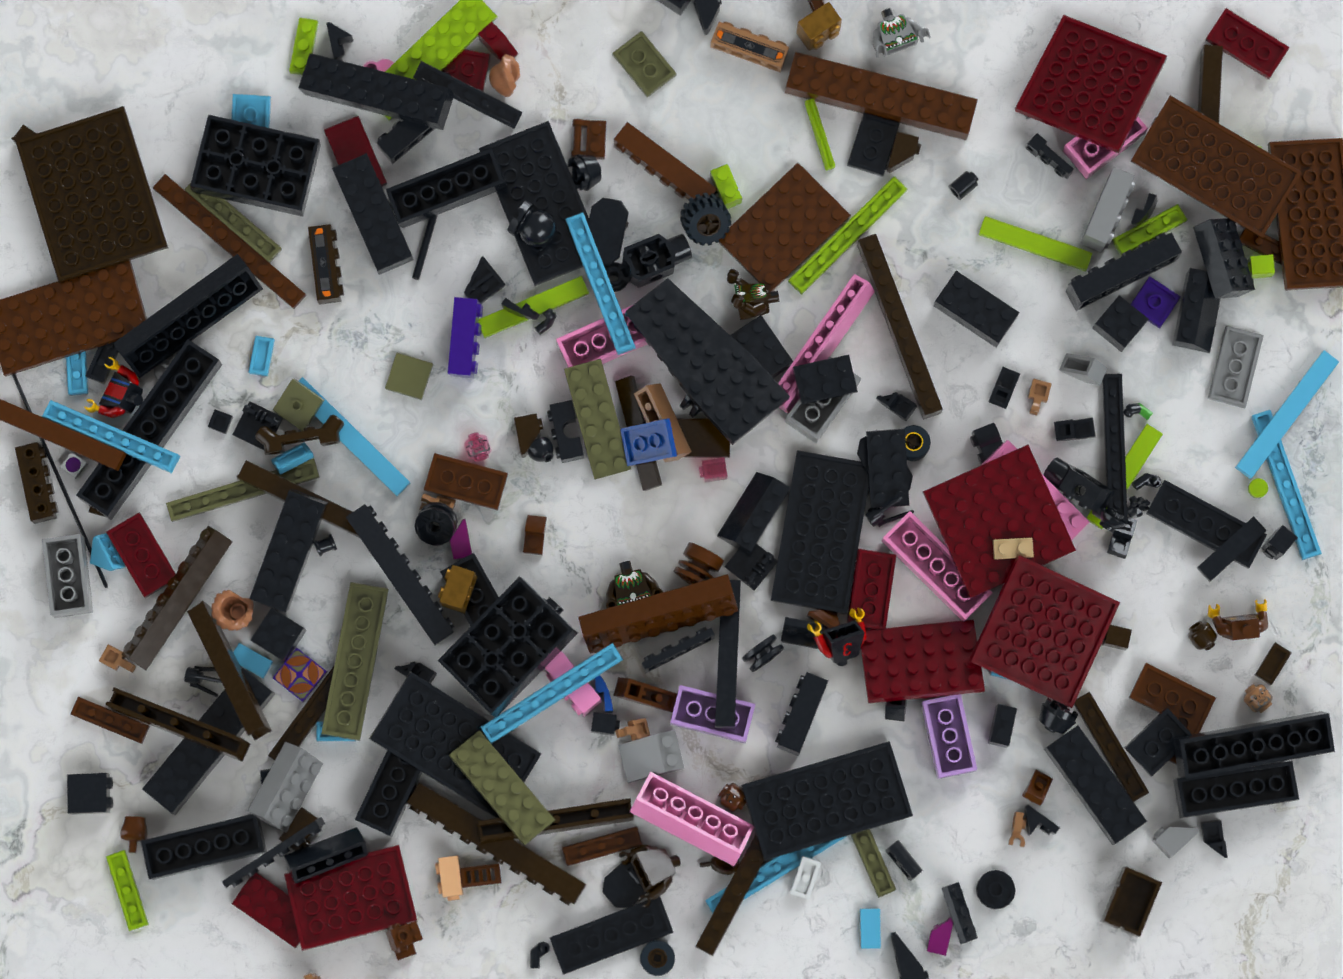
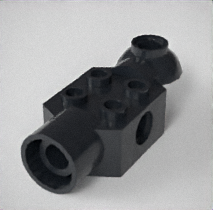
(649, 261)
(1087, 490)

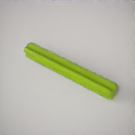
(819, 134)

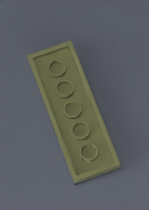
(597, 418)
(502, 788)

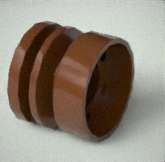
(699, 564)

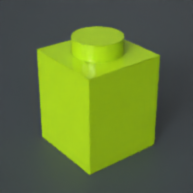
(1261, 266)

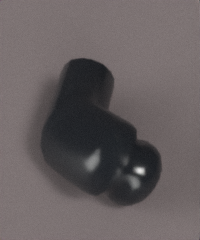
(547, 323)
(1148, 480)
(537, 952)

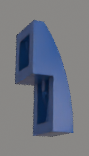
(601, 688)

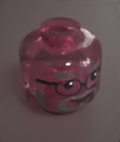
(477, 447)

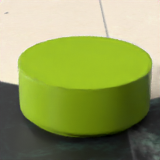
(1258, 488)

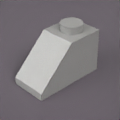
(1083, 368)
(1173, 839)

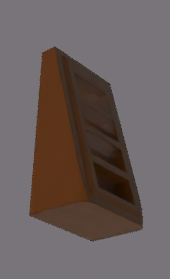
(463, 872)

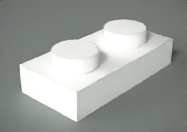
(805, 877)

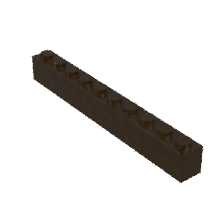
(899, 326)
(508, 851)

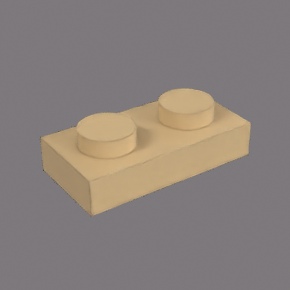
(1012, 547)

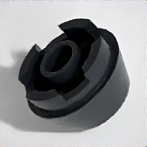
(585, 171)
(1057, 716)

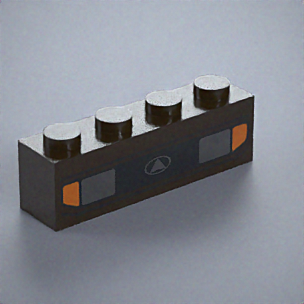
(325, 264)

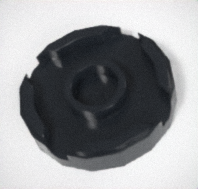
(995, 889)

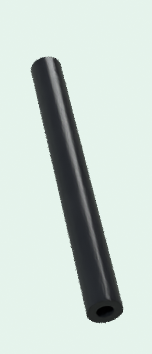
(424, 247)

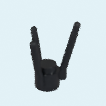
(876, 515)
(195, 676)

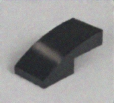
(1004, 387)
(1074, 429)
(1121, 539)

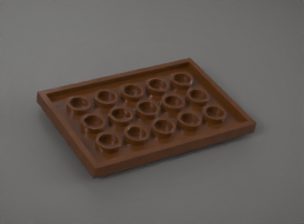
(784, 227)

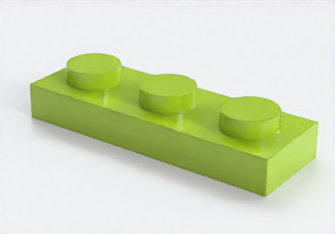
(303, 44)

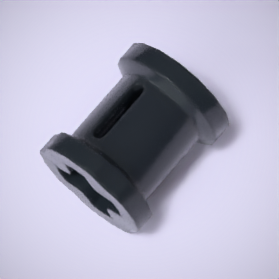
(325, 545)

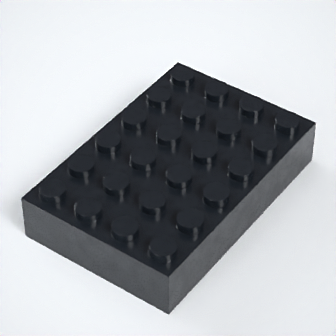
(255, 165)
(507, 646)

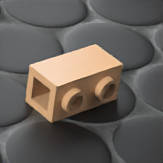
(450, 877)

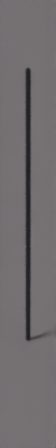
(60, 482)

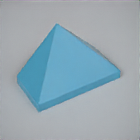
(105, 554)

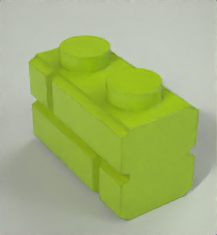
(726, 186)

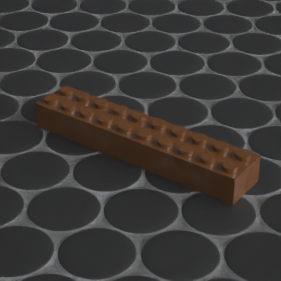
(881, 96)

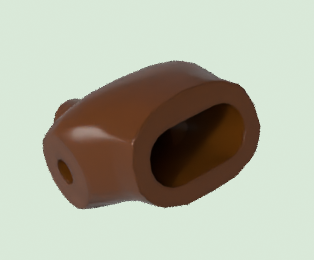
(134, 830)

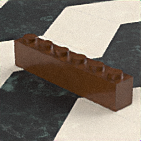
(661, 163)

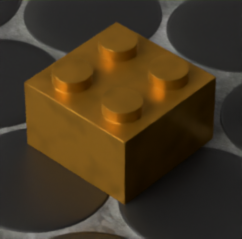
(819, 26)
(457, 588)

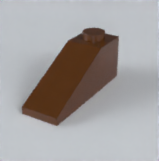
(645, 694)

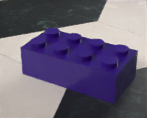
(464, 337)

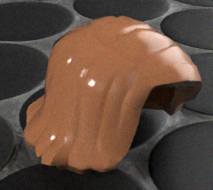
(504, 75)
(232, 610)

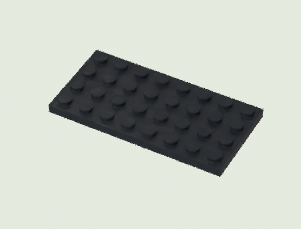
(539, 174)
(821, 532)
(429, 725)
(826, 800)

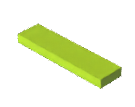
(1150, 229)
(127, 890)

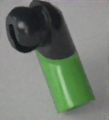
(1137, 408)

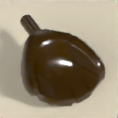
(720, 866)

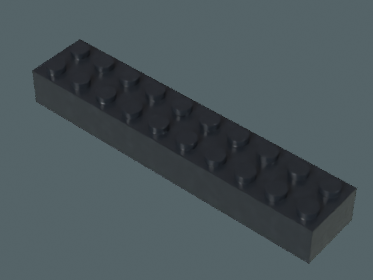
(153, 422)

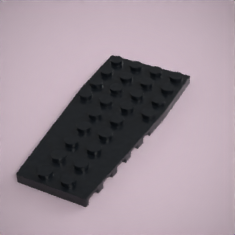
(706, 361)

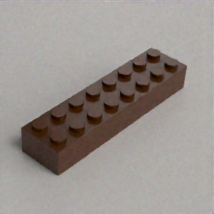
(658, 614)

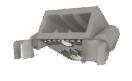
(896, 33)

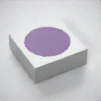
(73, 465)

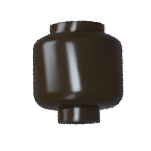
(1202, 635)

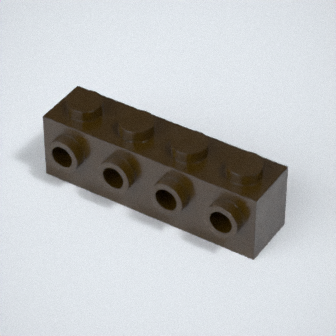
(36, 482)

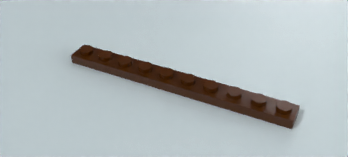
(229, 241)

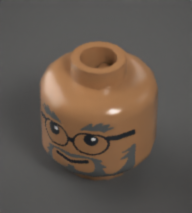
(1258, 698)

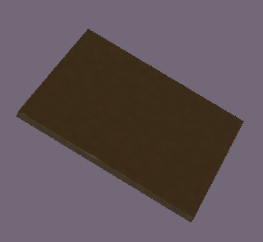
(91, 194)

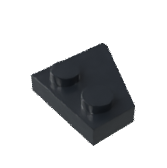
(484, 282)

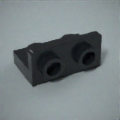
(796, 633)

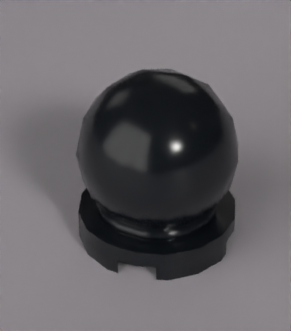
(535, 226)

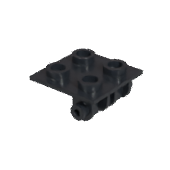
(252, 420)
(751, 568)

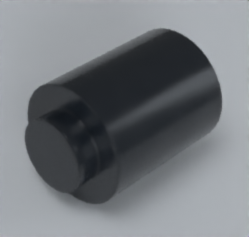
(963, 184)

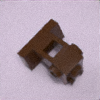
(402, 939)

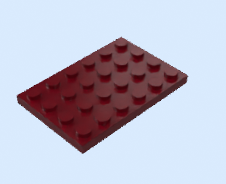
(921, 661)
(352, 899)

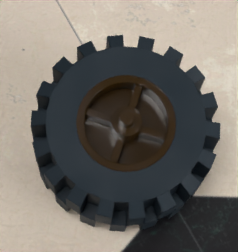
(705, 219)

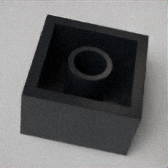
(1120, 323)
(278, 635)

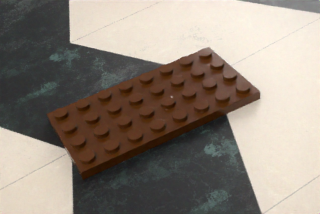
(1216, 166)
(1312, 214)
(68, 317)

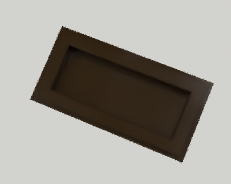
(1273, 663)

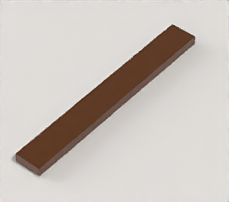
(61, 435)

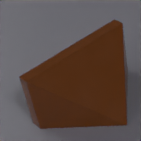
(824, 617)

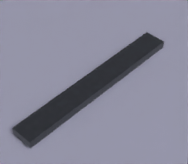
(1115, 441)
(728, 665)

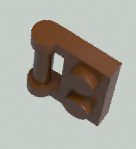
(595, 138)

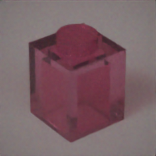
(713, 470)

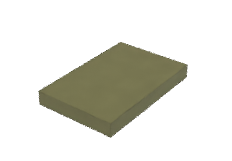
(644, 64)

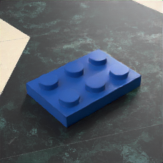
(648, 442)

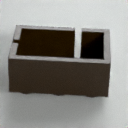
(1131, 901)

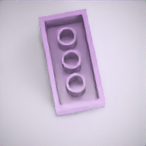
(697, 712)
(948, 736)

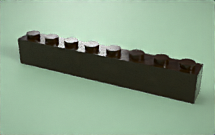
(176, 597)

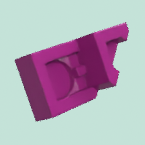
(460, 541)
(940, 937)

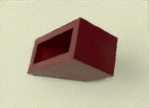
(496, 41)

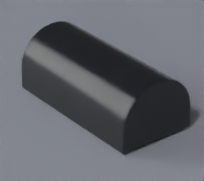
(904, 860)

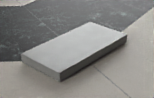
(1235, 367)

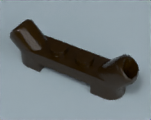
(274, 443)

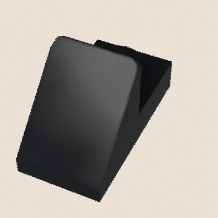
(338, 36)
(1034, 818)

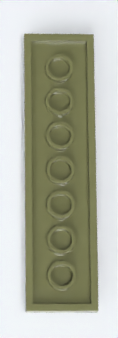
(355, 661)

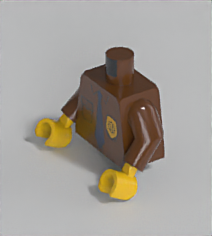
(1240, 626)

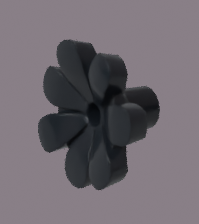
(1137, 505)

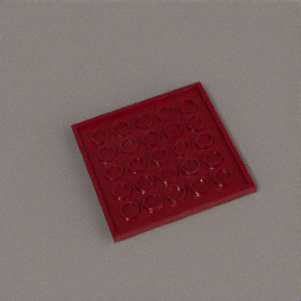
(1091, 83)
(994, 503)
(1044, 631)

